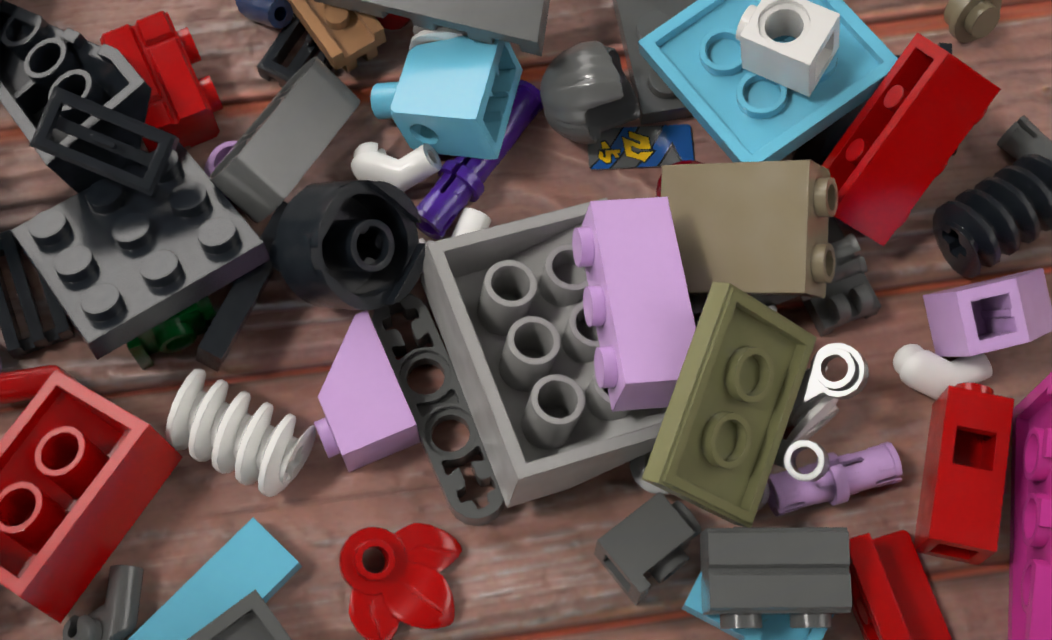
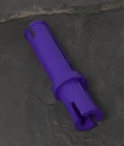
(463, 177)

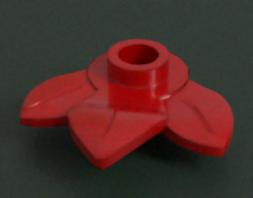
(407, 586)

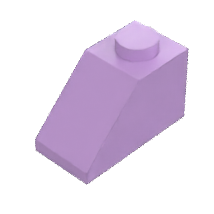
(364, 401)

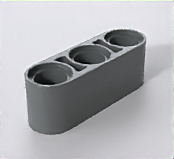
(285, 140)

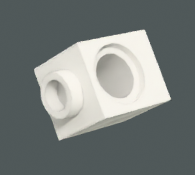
(793, 63)

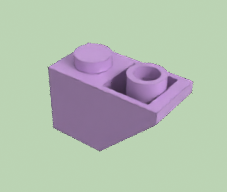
(989, 314)

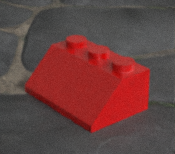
(72, 490)

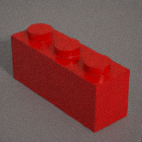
(905, 137)

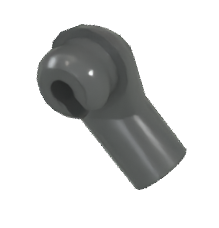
(117, 615)

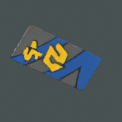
(641, 147)

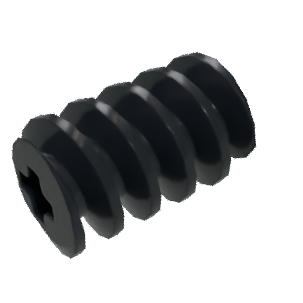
(996, 215)

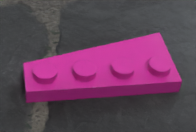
(1031, 517)

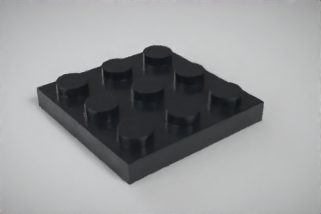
(138, 259)

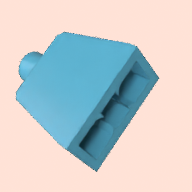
(453, 96)

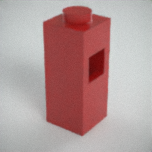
(964, 474)

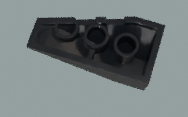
(43, 56)

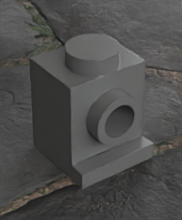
(648, 545)

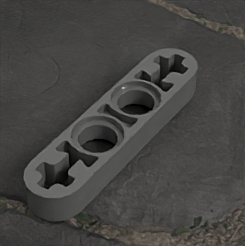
(440, 406)

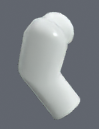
(403, 173)
(933, 374)

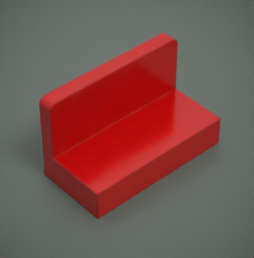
(892, 590)

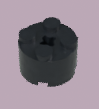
(349, 245)

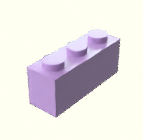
(635, 299)

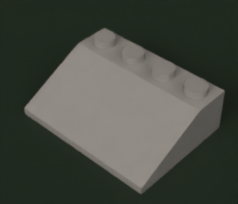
(526, 355)

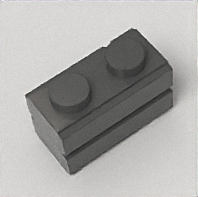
(775, 574)

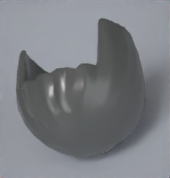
(587, 92)

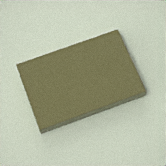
(730, 406)

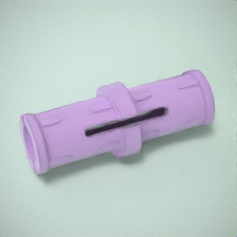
(845, 477)

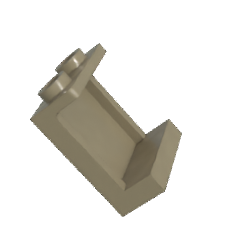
(753, 225)

